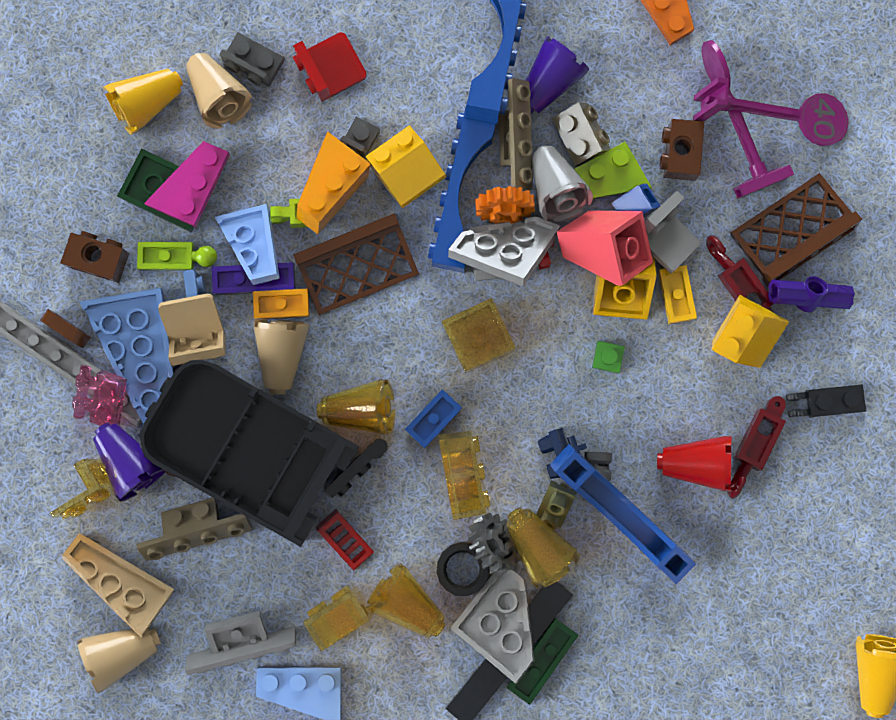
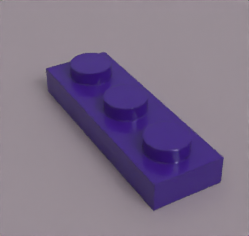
(234, 280)

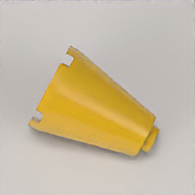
(142, 97)
(876, 673)

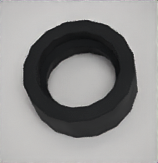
(460, 590)

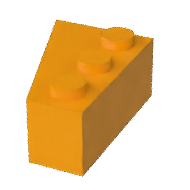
(331, 183)

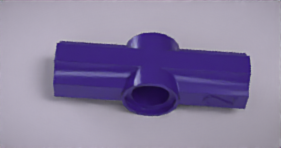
(811, 294)

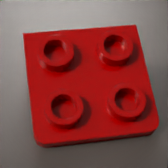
(329, 65)

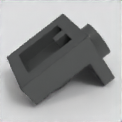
(360, 136)

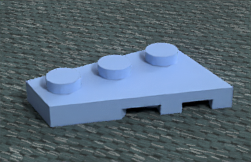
(252, 241)
(304, 689)

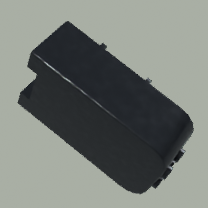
(242, 447)

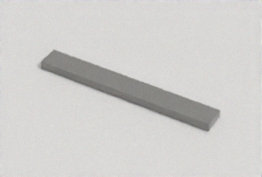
(52, 352)

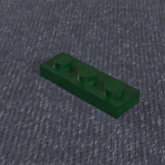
(547, 656)

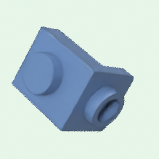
(194, 283)

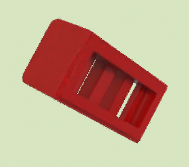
(329, 537)

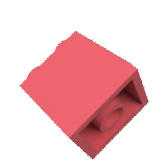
(608, 244)

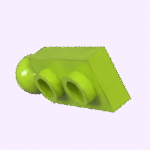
(173, 256)

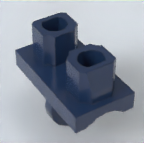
(557, 442)

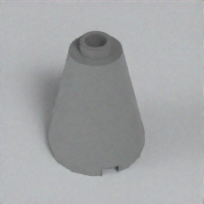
(558, 186)

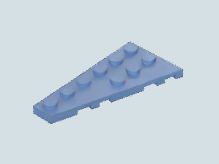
(134, 342)

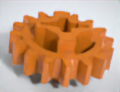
(505, 205)

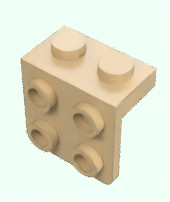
(193, 329)

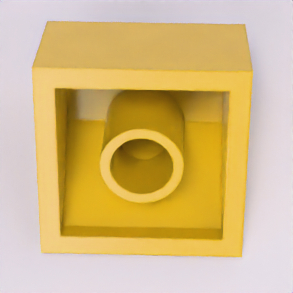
(405, 166)
(628, 300)
(748, 333)

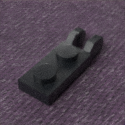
(830, 401)
(359, 466)

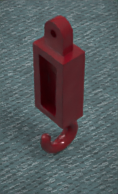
(738, 276)
(755, 447)

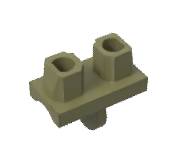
(556, 504)

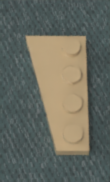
(124, 587)

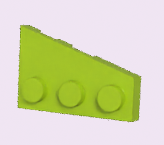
(612, 172)

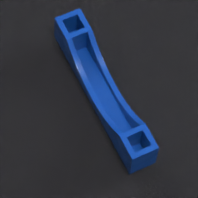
(487, 89)
(473, 139)
(622, 513)

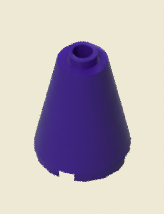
(553, 74)
(124, 461)

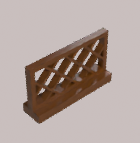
(346, 242)
(812, 245)

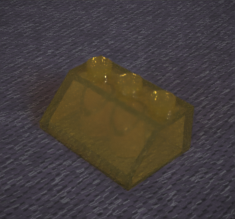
(463, 474)

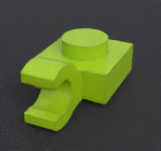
(289, 213)

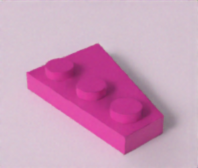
(191, 185)

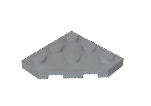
(506, 249)
(500, 624)

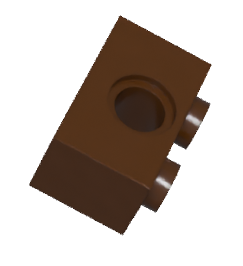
(690, 135)
(79, 252)

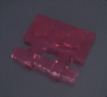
(107, 396)

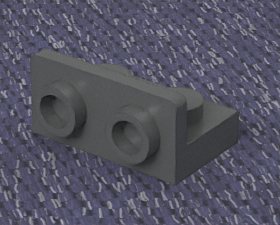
(252, 59)

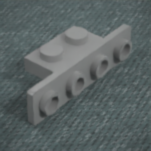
(238, 640)

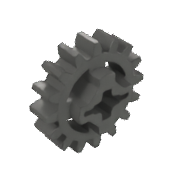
(493, 545)

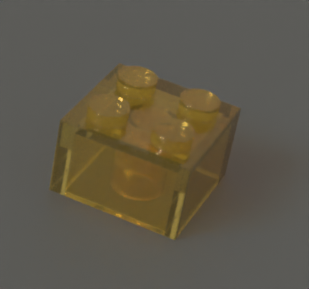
(478, 335)
(338, 618)

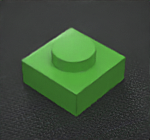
(608, 357)

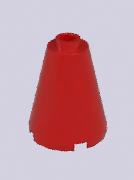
(699, 462)

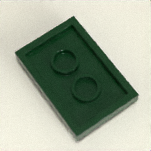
(143, 181)

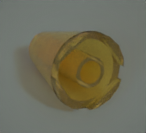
(360, 408)
(540, 547)
(406, 603)

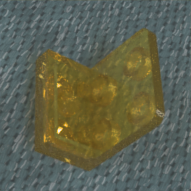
(98, 489)

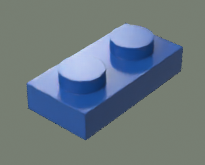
(433, 418)

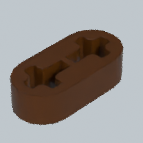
(65, 328)

